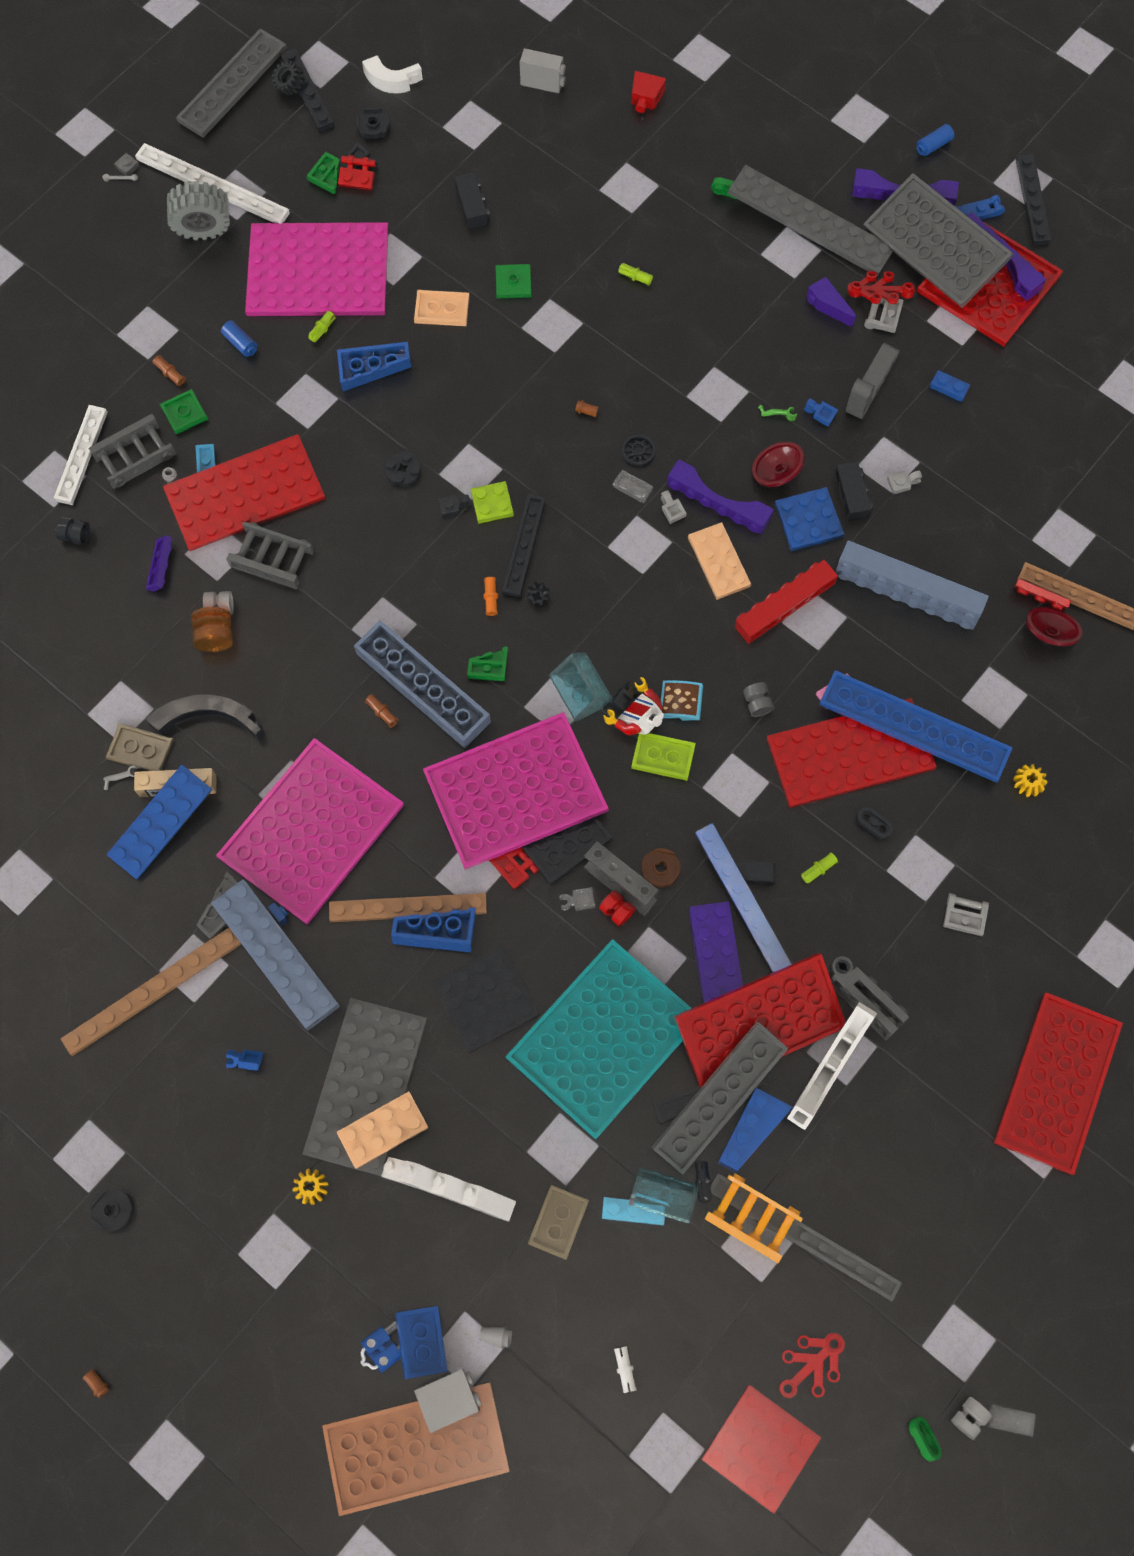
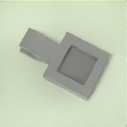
(901, 482)
(672, 509)

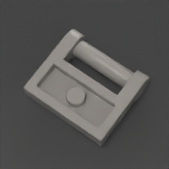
(888, 319)
(965, 920)

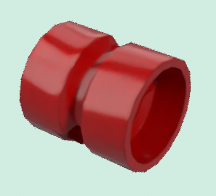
(617, 908)

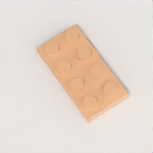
(719, 560)
(382, 1130)

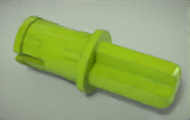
(635, 274)
(321, 326)
(819, 868)

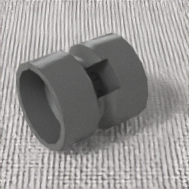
(759, 701)

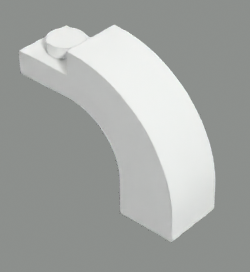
(391, 80)

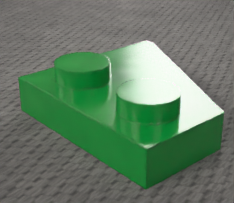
(325, 172)
(488, 666)

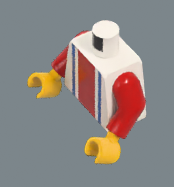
(640, 715)

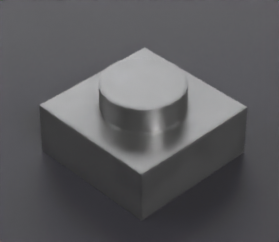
(126, 164)

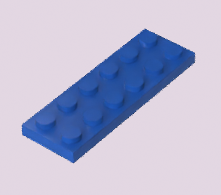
(159, 822)

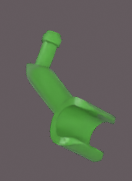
(791, 417)

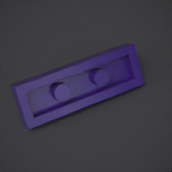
(159, 563)

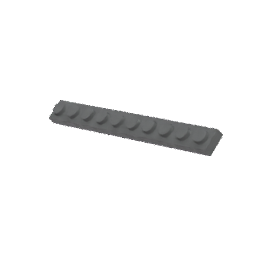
(814, 1243)

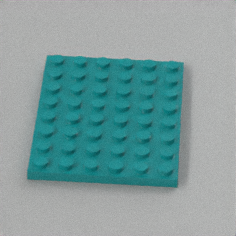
(601, 1039)

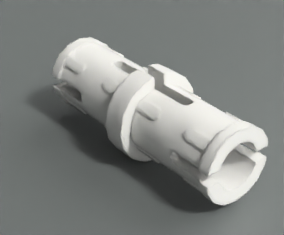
(625, 1369)

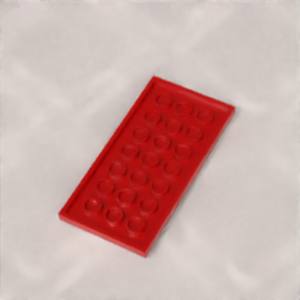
(244, 490)
(840, 759)
(790, 1003)
(1058, 1083)

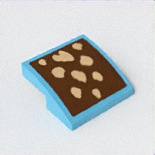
(681, 700)

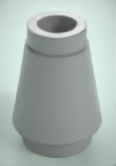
(496, 1336)

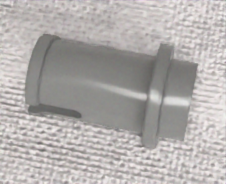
(169, 474)

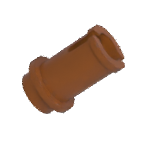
(586, 408)
(96, 1384)

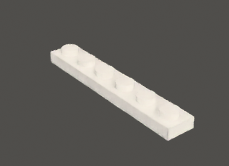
(80, 455)

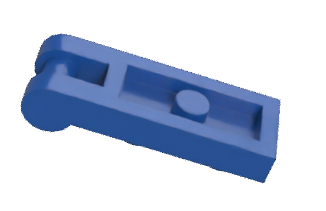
(983, 209)

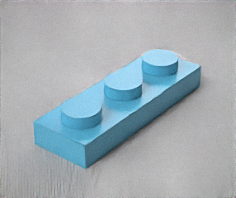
(620, 1210)

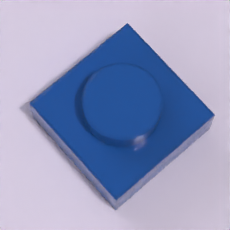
(279, 913)

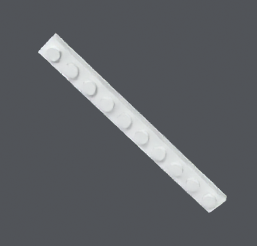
(190, 173)

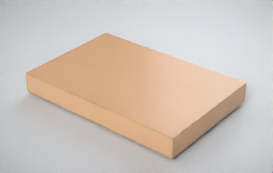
(441, 308)

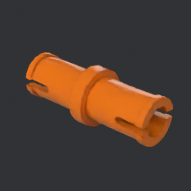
(490, 596)

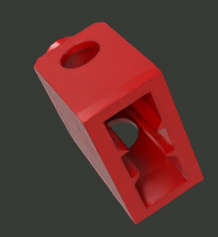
(647, 91)

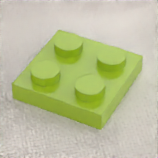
(492, 502)

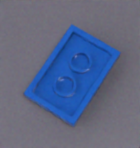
(421, 1342)

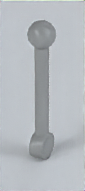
(106, 177)

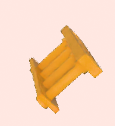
(735, 1228)

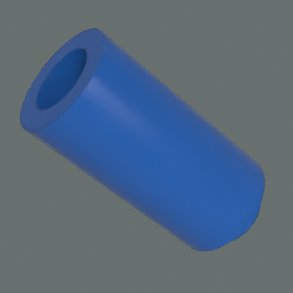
(935, 140)
(239, 338)

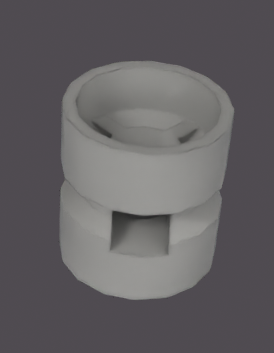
(222, 600)
(976, 1412)

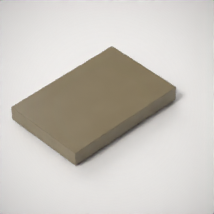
(139, 747)
(558, 1222)

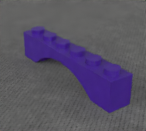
(871, 185)
(1025, 278)
(750, 514)

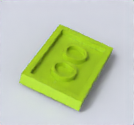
(663, 756)

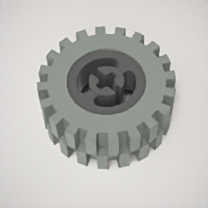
(198, 210)

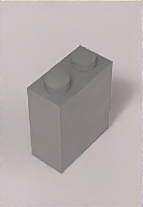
(542, 70)
(448, 1400)

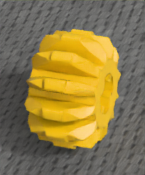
(1035, 776)
(307, 1194)

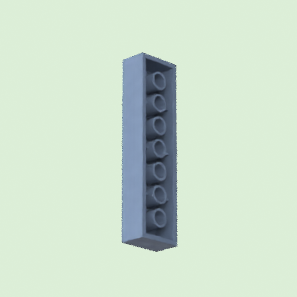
(911, 585)
(422, 684)
(275, 955)

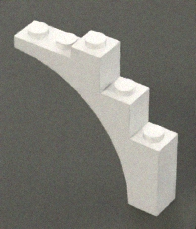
(831, 1065)
(449, 1188)

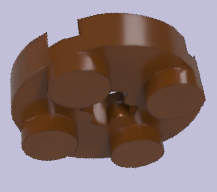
(666, 877)

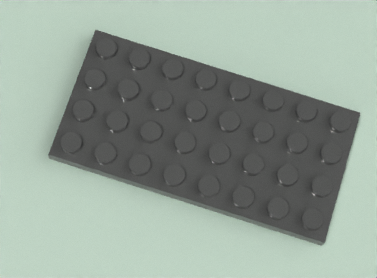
(938, 240)
(365, 1073)

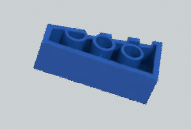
(371, 363)
(436, 930)
(754, 1126)

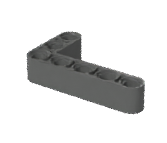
(867, 388)

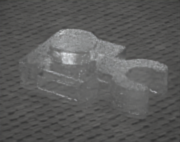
(581, 899)

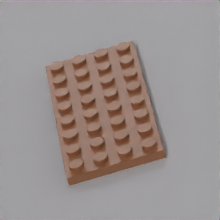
(396, 1457)

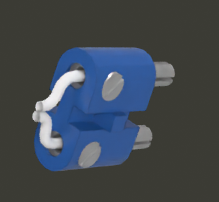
(380, 1349)

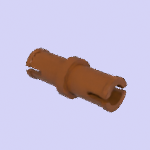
(169, 370)
(381, 710)

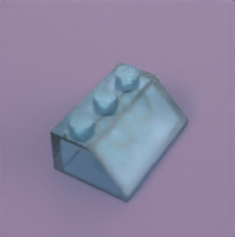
(580, 686)
(664, 1195)

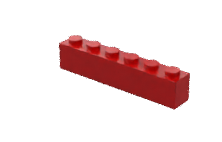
(785, 601)

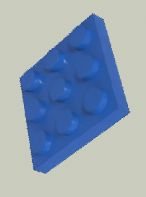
(809, 519)

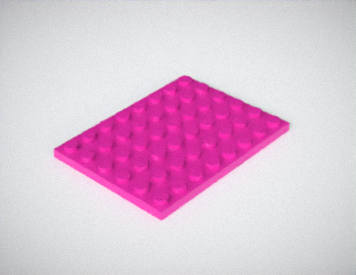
(317, 269)
(515, 790)
(310, 831)

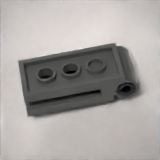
(856, 987)

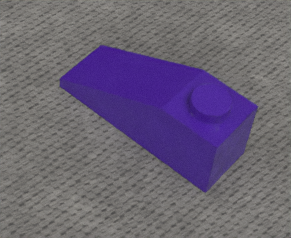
(829, 301)

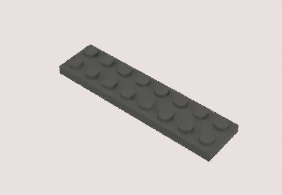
(231, 83)
(719, 1098)

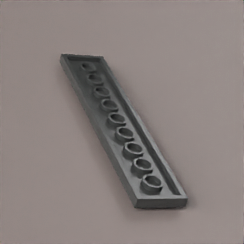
(810, 220)

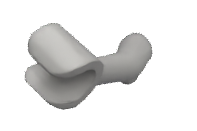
(120, 776)

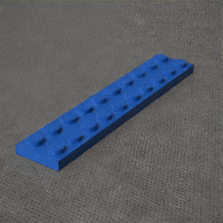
(916, 726)

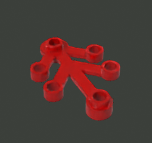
(880, 291)
(814, 1362)

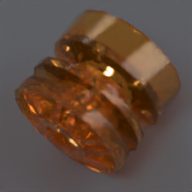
(211, 629)

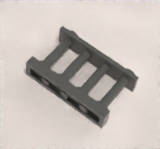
(125, 437)
(272, 571)
(620, 877)

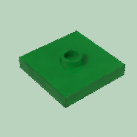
(513, 281)
(183, 411)

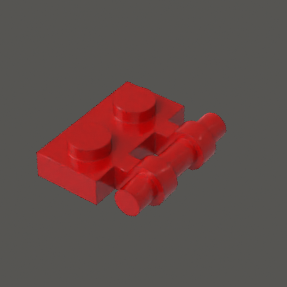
(357, 178)
(511, 870)

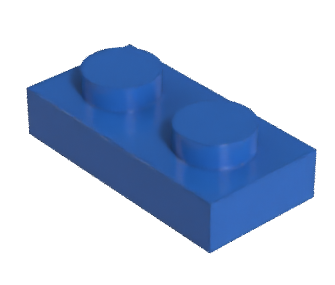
(949, 385)

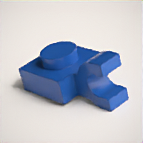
(823, 413)
(247, 1059)

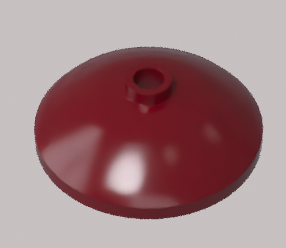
(778, 464)
(1054, 626)

